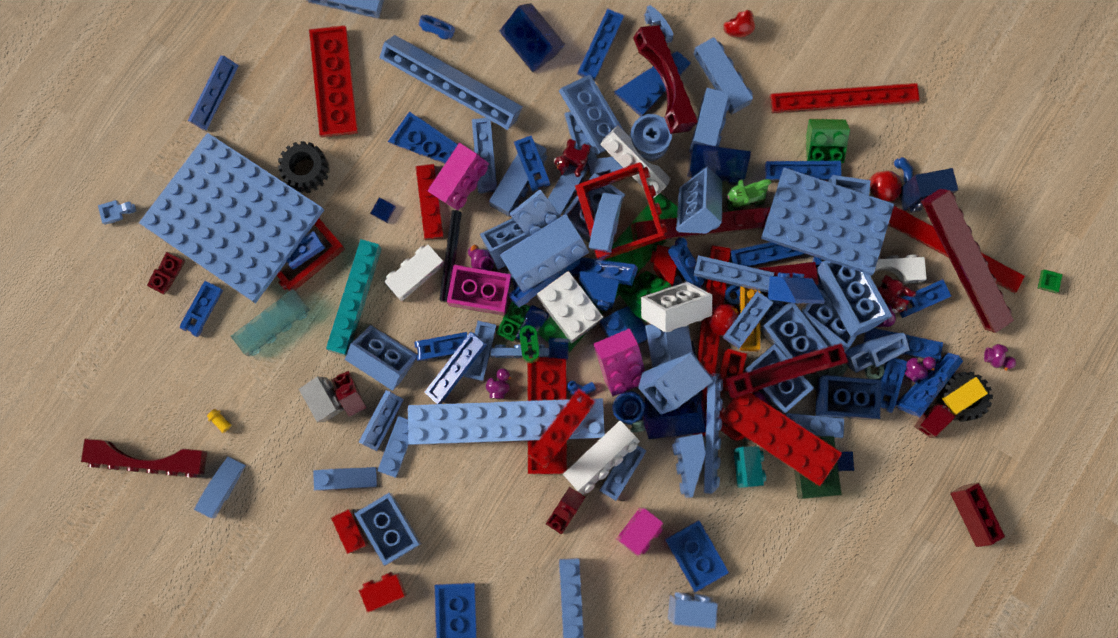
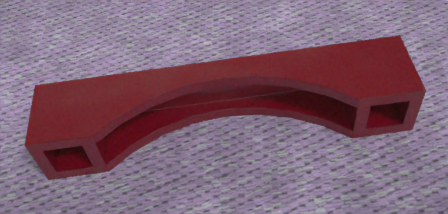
(653, 47)
(785, 370)
(106, 453)

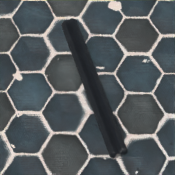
(450, 255)

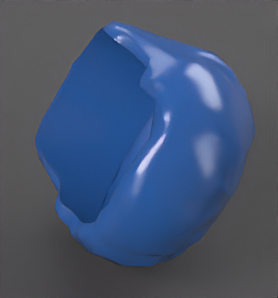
(628, 407)

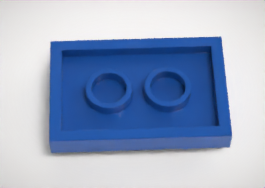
(696, 556)
(455, 610)

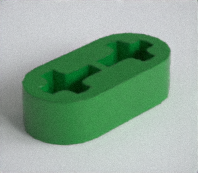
(524, 344)

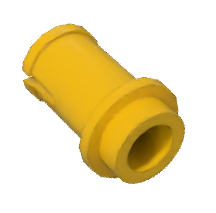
(218, 420)

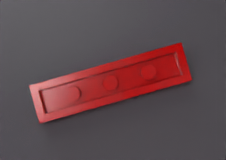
(429, 203)

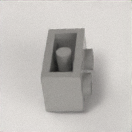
(321, 399)

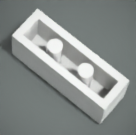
(414, 272)

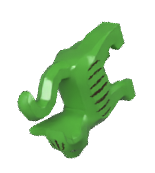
(747, 195)

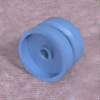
(650, 127)

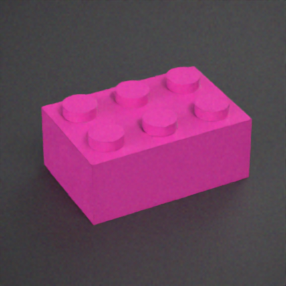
(459, 177)
(479, 290)
(620, 362)
(640, 531)

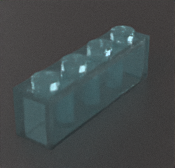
(270, 323)

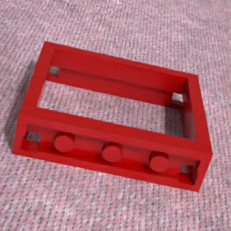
(638, 168)
(336, 249)
(562, 428)

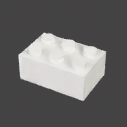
(676, 306)
(569, 307)

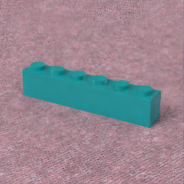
(354, 297)

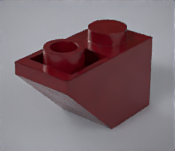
(348, 393)
(934, 420)
(565, 510)

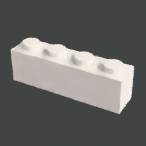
(601, 458)

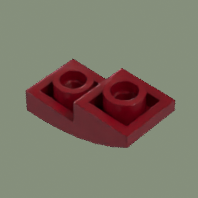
(166, 273)

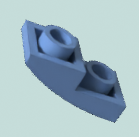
(654, 18)

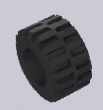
(296, 154)
(977, 408)

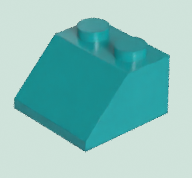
(749, 466)

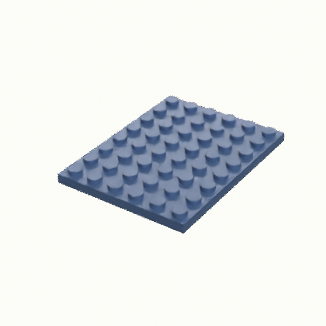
(231, 217)

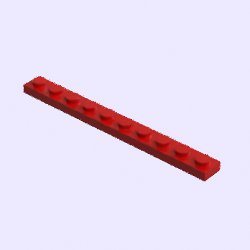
(708, 341)

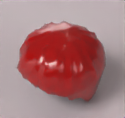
(741, 25)
(886, 185)
(722, 318)

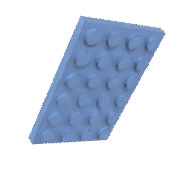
(827, 221)

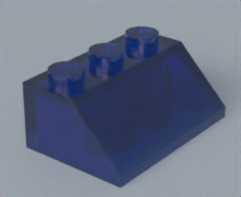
(531, 37)
(726, 163)
(684, 420)

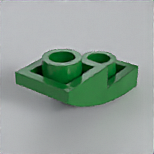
(512, 321)

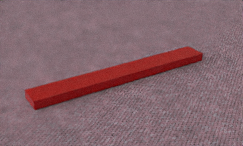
(844, 98)
(927, 235)

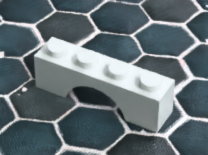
(620, 147)
(907, 269)

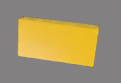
(965, 396)

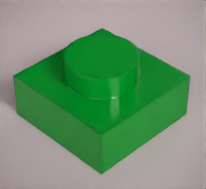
(1049, 281)

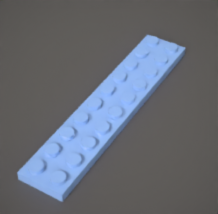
(494, 421)

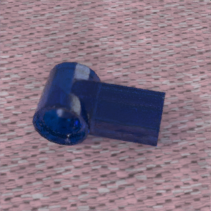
(535, 317)

